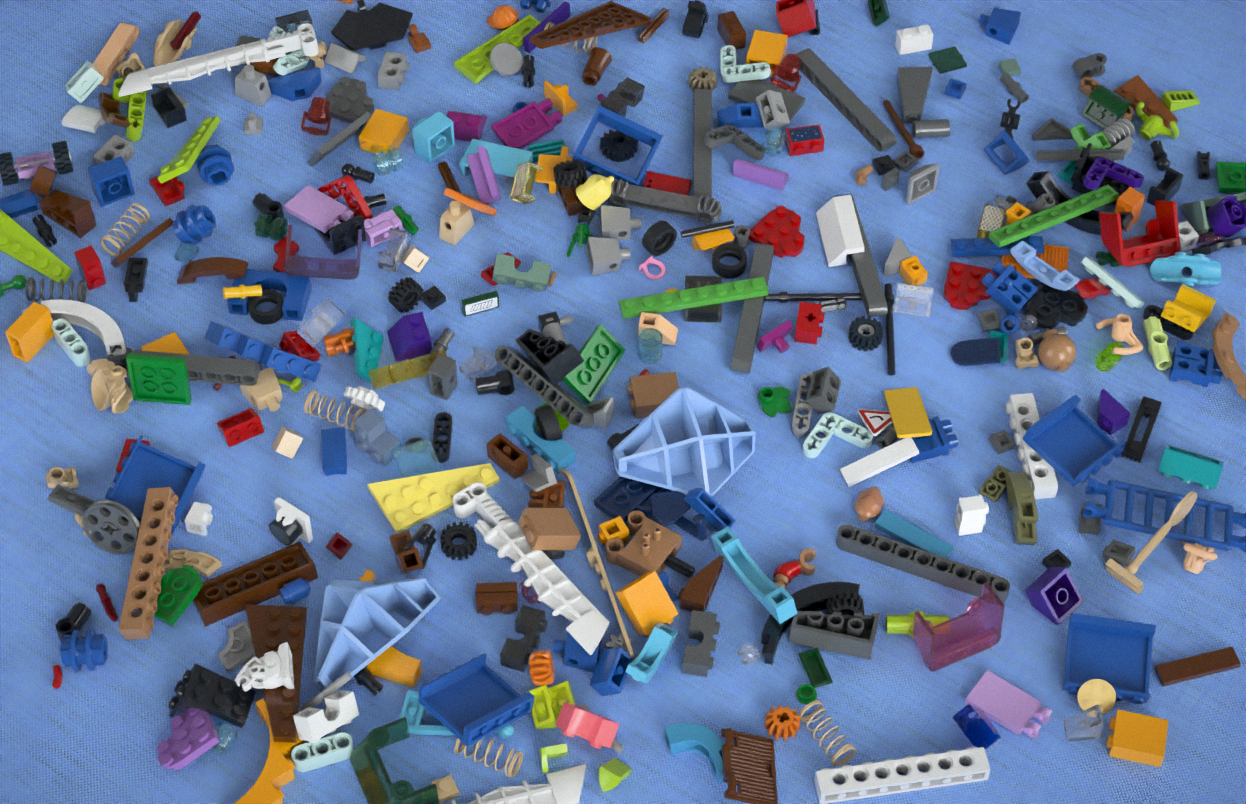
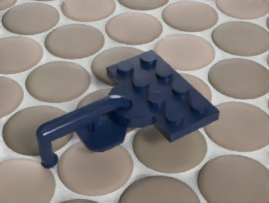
(667, 507)

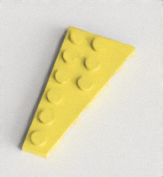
(422, 496)

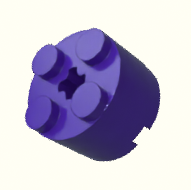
(1227, 216)

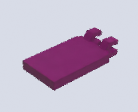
(527, 124)

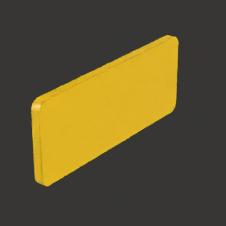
(907, 412)

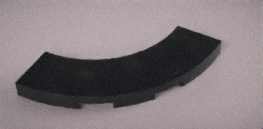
(1217, 245)

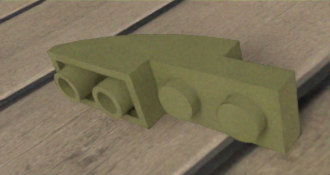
(1024, 508)

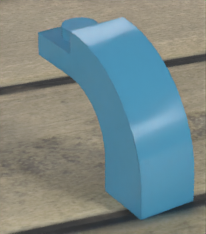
(696, 738)

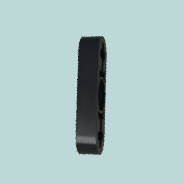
(1178, 332)
(438, 430)

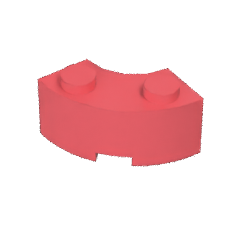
(590, 726)

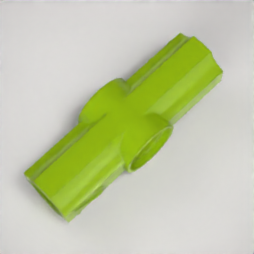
(904, 623)

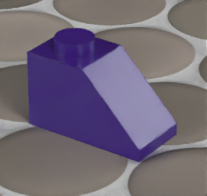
(1110, 413)

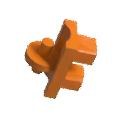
(339, 342)

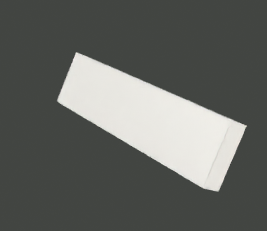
(879, 461)

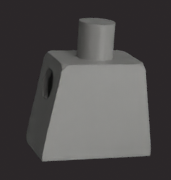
(252, 86)
(617, 222)
(605, 255)

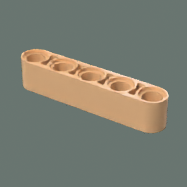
(115, 50)

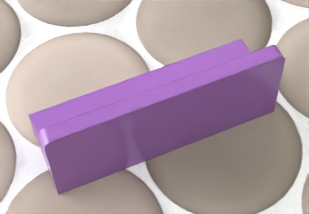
(760, 174)
(484, 176)

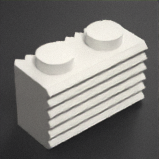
(913, 39)
(971, 515)

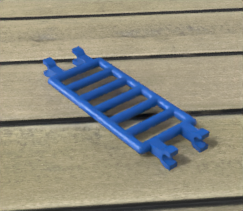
(1092, 510)

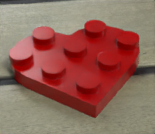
(779, 229)
(964, 285)

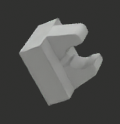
(253, 125)

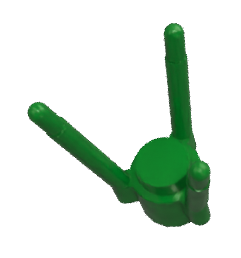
(581, 236)

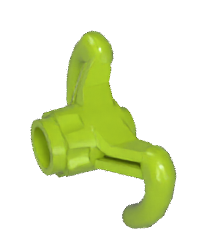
(1154, 125)

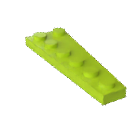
(476, 63)
(190, 151)
(29, 251)

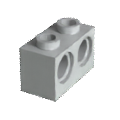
(392, 71)
(114, 148)

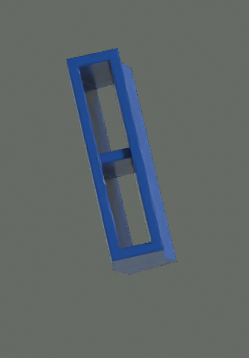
(19, 204)
(334, 451)
(706, 505)

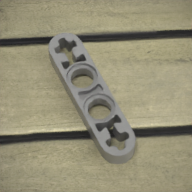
(802, 405)

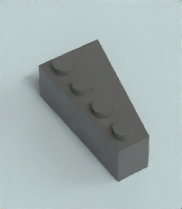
(835, 632)

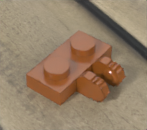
(552, 496)

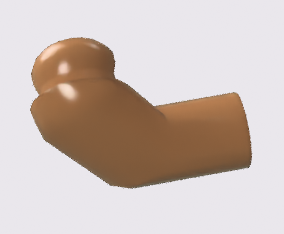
(860, 175)

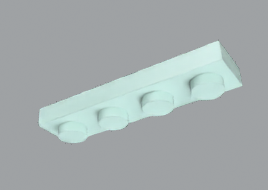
(1117, 287)

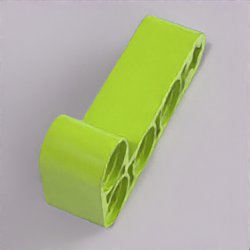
(135, 110)

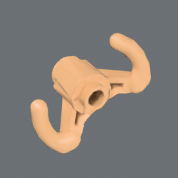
(1122, 332)
(1197, 556)

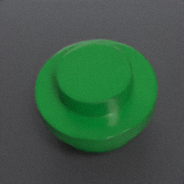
(806, 693)

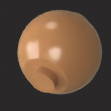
(1056, 351)

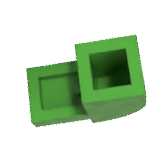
(1082, 137)

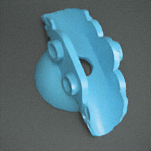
(1170, 269)

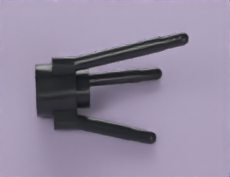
(423, 536)

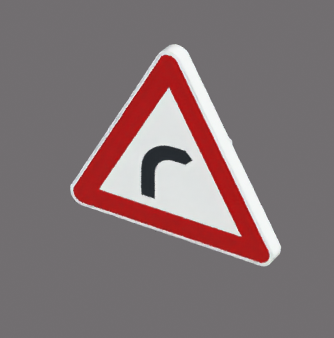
(875, 420)

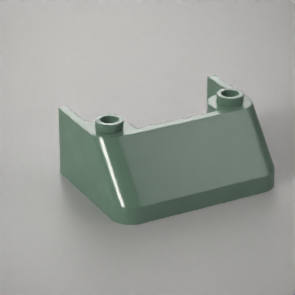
(1196, 211)

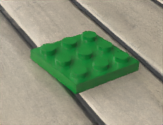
(159, 379)

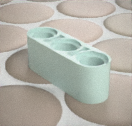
(71, 342)
(312, 755)

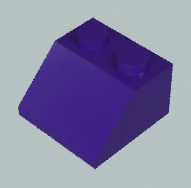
(410, 337)
(1054, 594)

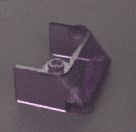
(322, 267)

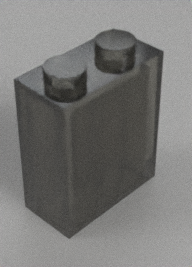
(706, 313)

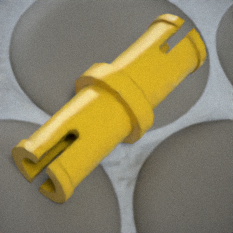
(242, 291)

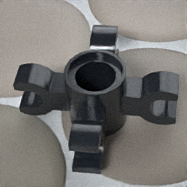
(1010, 119)

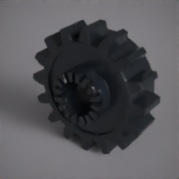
(618, 146)

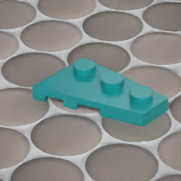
(368, 348)

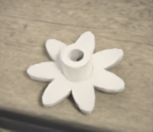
(618, 642)

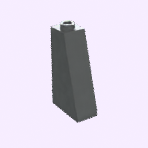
(913, 90)

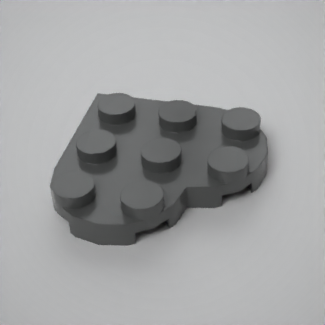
(349, 100)

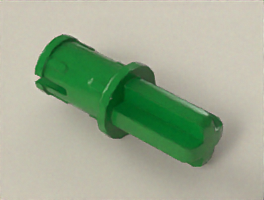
(406, 220)

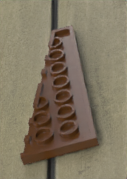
(595, 22)
(269, 629)

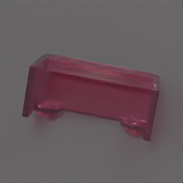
(962, 635)

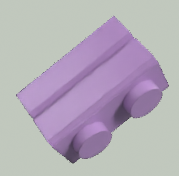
(378, 227)

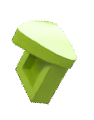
(551, 752)
(612, 774)

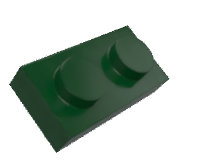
(878, 11)

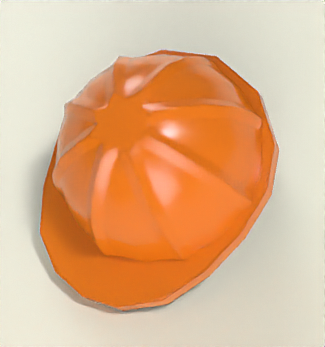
(503, 17)

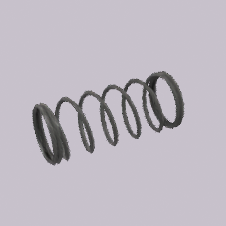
(31, 283)

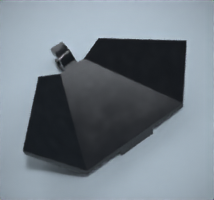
(372, 27)

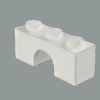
(314, 723)

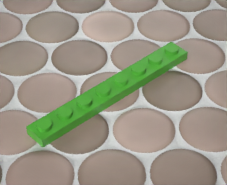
(1053, 216)
(693, 297)

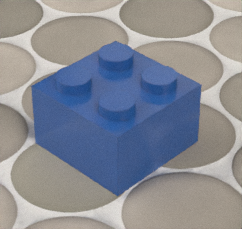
(111, 181)

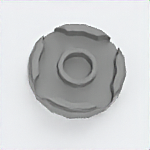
(506, 59)

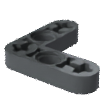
(730, 133)

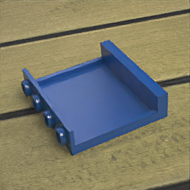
(1072, 442)
(153, 469)
(1111, 652)
(473, 701)

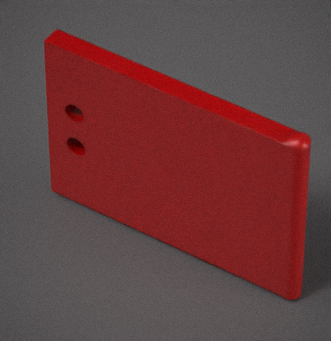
(667, 183)

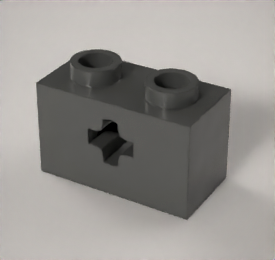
(442, 377)

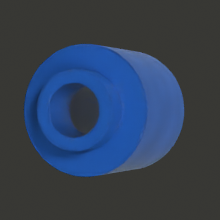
(1006, 328)
(295, 591)

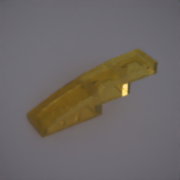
(403, 370)

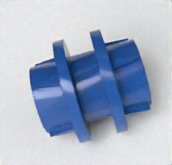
(215, 165)
(194, 224)
(83, 650)

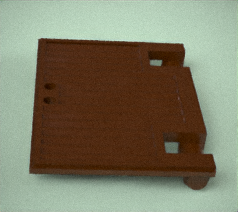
(749, 767)

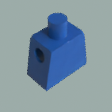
(1001, 24)
(576, 655)

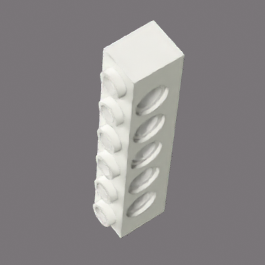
(1040, 474)

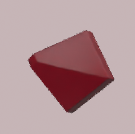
(338, 545)

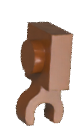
(418, 41)

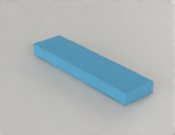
(912, 534)

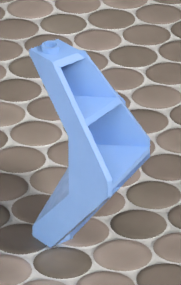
(686, 445)
(364, 621)

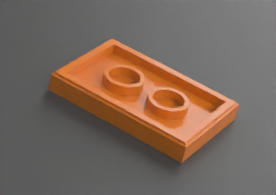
(469, 201)

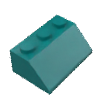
(1190, 467)

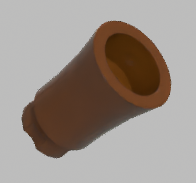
(596, 65)

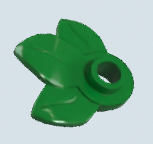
(774, 400)

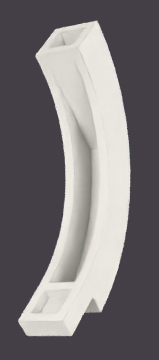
(88, 318)

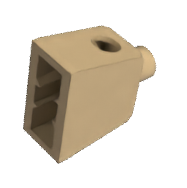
(455, 222)
(265, 392)

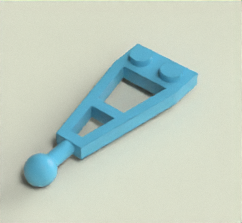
(414, 713)

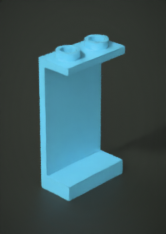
(503, 158)

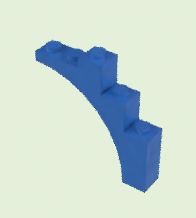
(262, 352)

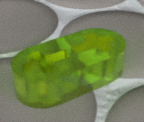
(1107, 354)

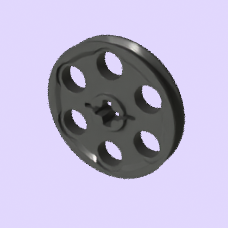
(111, 526)

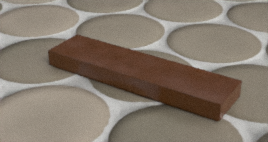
(143, 242)
(1197, 666)

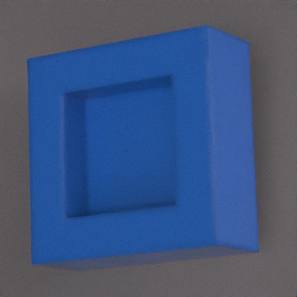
(955, 88)

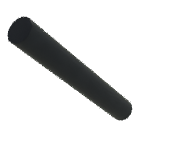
(707, 229)

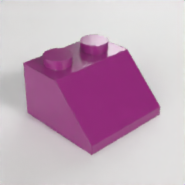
(467, 125)

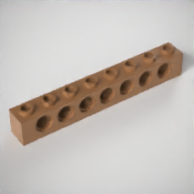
(148, 563)

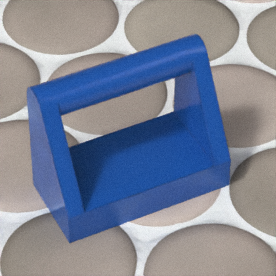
(1002, 139)

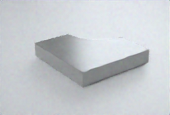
(239, 647)

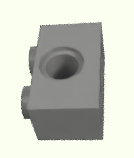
(772, 110)

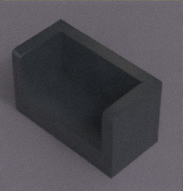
(168, 107)
(1166, 188)

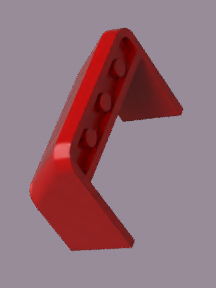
(1160, 237)

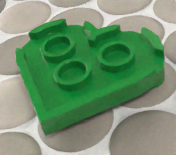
(176, 594)

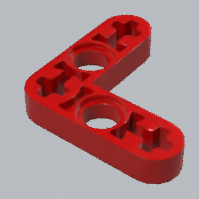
(348, 192)

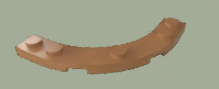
(1224, 354)

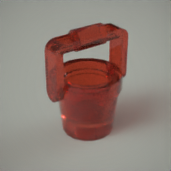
(787, 71)
(317, 114)

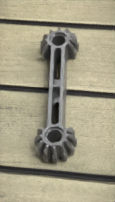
(702, 208)

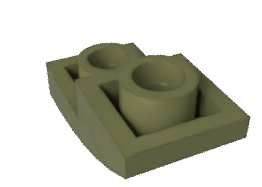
(995, 485)

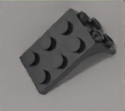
(1083, 166)
(344, 234)
(212, 694)

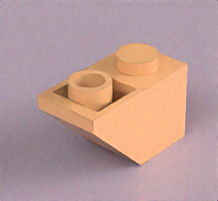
(658, 322)

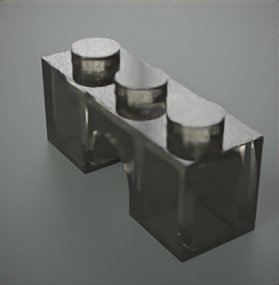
(627, 93)
(530, 623)

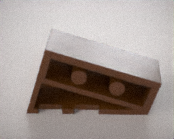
(69, 212)

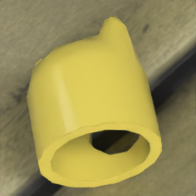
(595, 191)

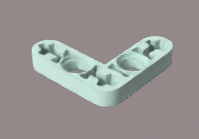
(292, 61)
(730, 71)
(835, 428)

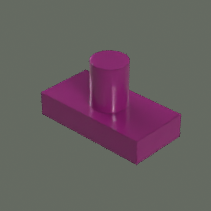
(776, 337)

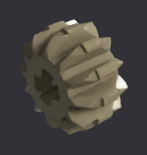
(702, 79)

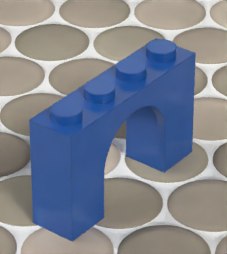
(295, 288)

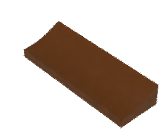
(253, 583)

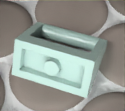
(84, 82)

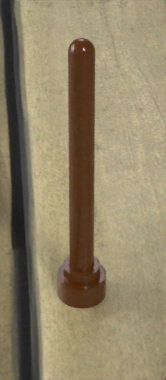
(915, 149)

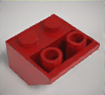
(796, 16)

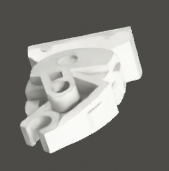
(268, 671)

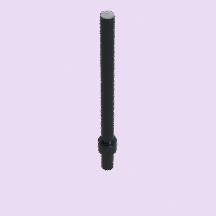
(784, 297)
(890, 330)

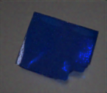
(978, 730)

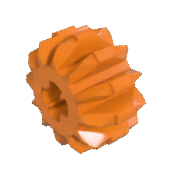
(541, 668)
(787, 728)

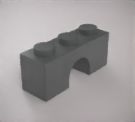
(697, 658)

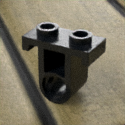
(695, 19)

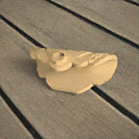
(163, 51)
(109, 386)

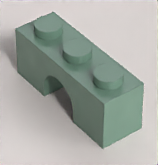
(535, 278)

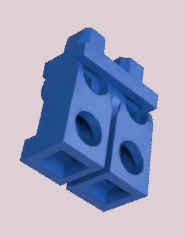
(1009, 289)
(1194, 365)
(937, 443)

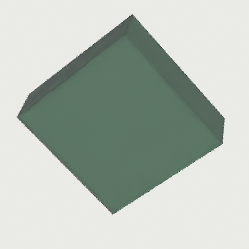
(1010, 66)

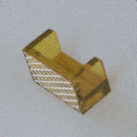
(524, 182)
(991, 219)

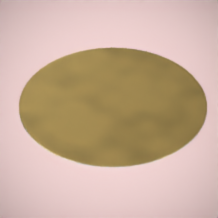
(1096, 692)

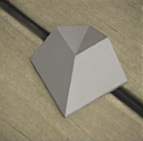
(922, 182)

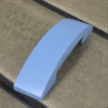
(1041, 270)

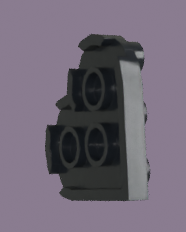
(1055, 306)

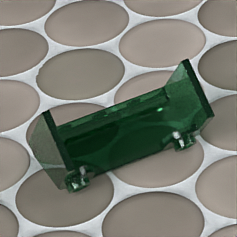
(373, 774)

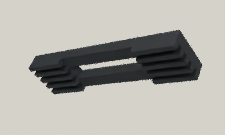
(1135, 449)

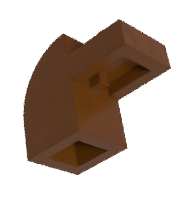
(43, 181)
(408, 559)

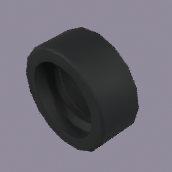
(657, 230)
(729, 250)
(266, 317)
(548, 423)

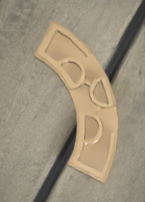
(200, 561)

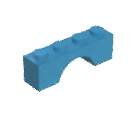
(522, 426)

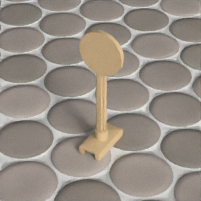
(1126, 574)

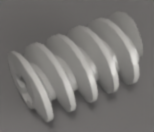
(1119, 131)

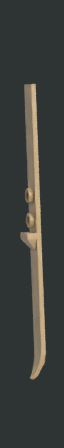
(595, 560)

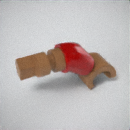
(788, 570)

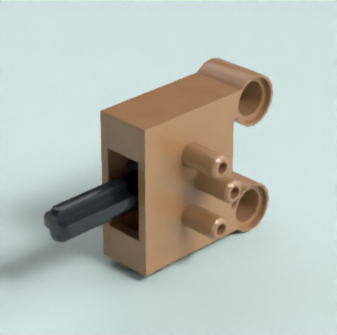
(650, 548)

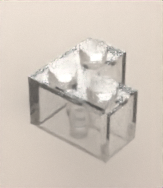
(320, 323)

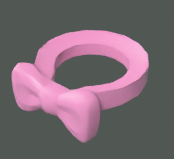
(650, 260)

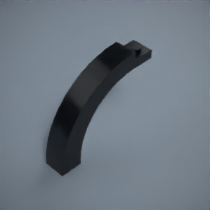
(1043, 183)
(808, 599)

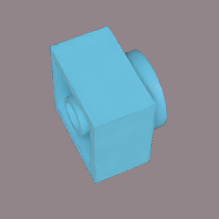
(433, 136)

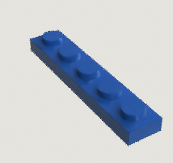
(986, 247)

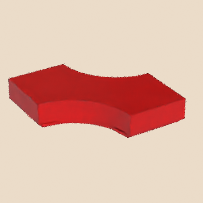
(280, 250)

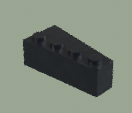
(550, 356)

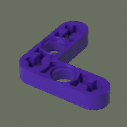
(1104, 167)

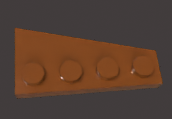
(1138, 91)

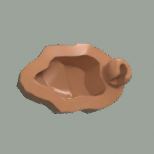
(869, 503)

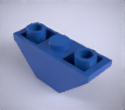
(296, 85)
(740, 115)

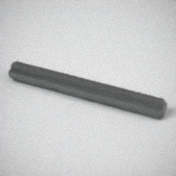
(1071, 155)

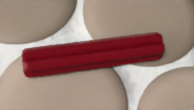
(185, 30)

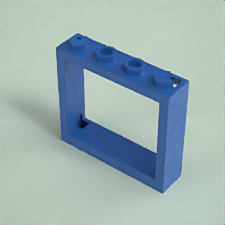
(626, 127)

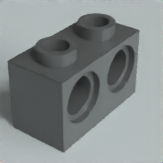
(823, 390)

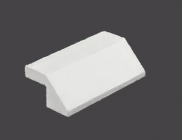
(839, 230)

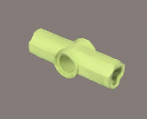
(1157, 343)

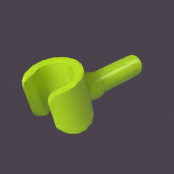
(294, 385)

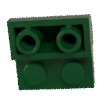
(1105, 106)

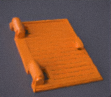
(1053, 255)

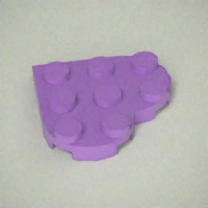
(191, 736)

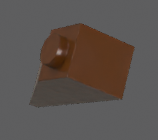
(700, 587)

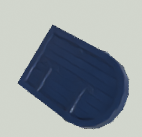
(976, 352)

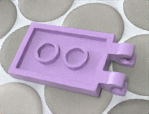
(317, 209)
(1008, 705)

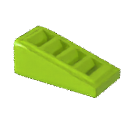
(1171, 100)

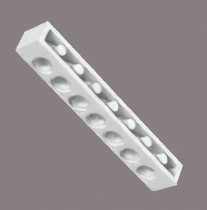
(830, 792)

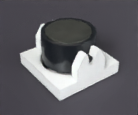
(286, 527)

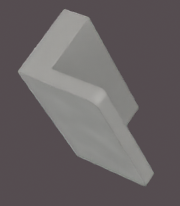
(343, 58)
(541, 475)

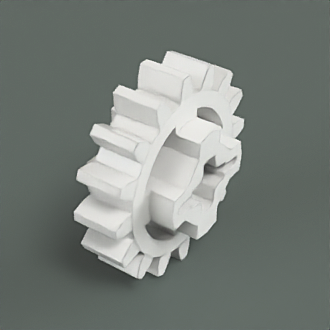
(364, 398)

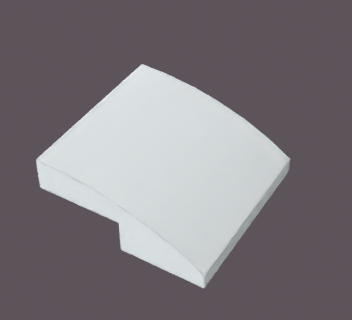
(83, 118)

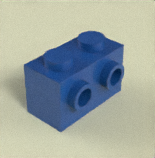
(610, 671)

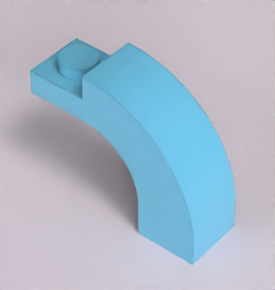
(652, 654)

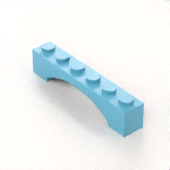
(772, 597)

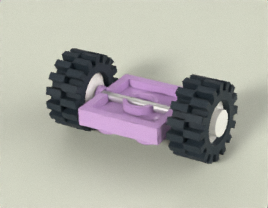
(29, 164)

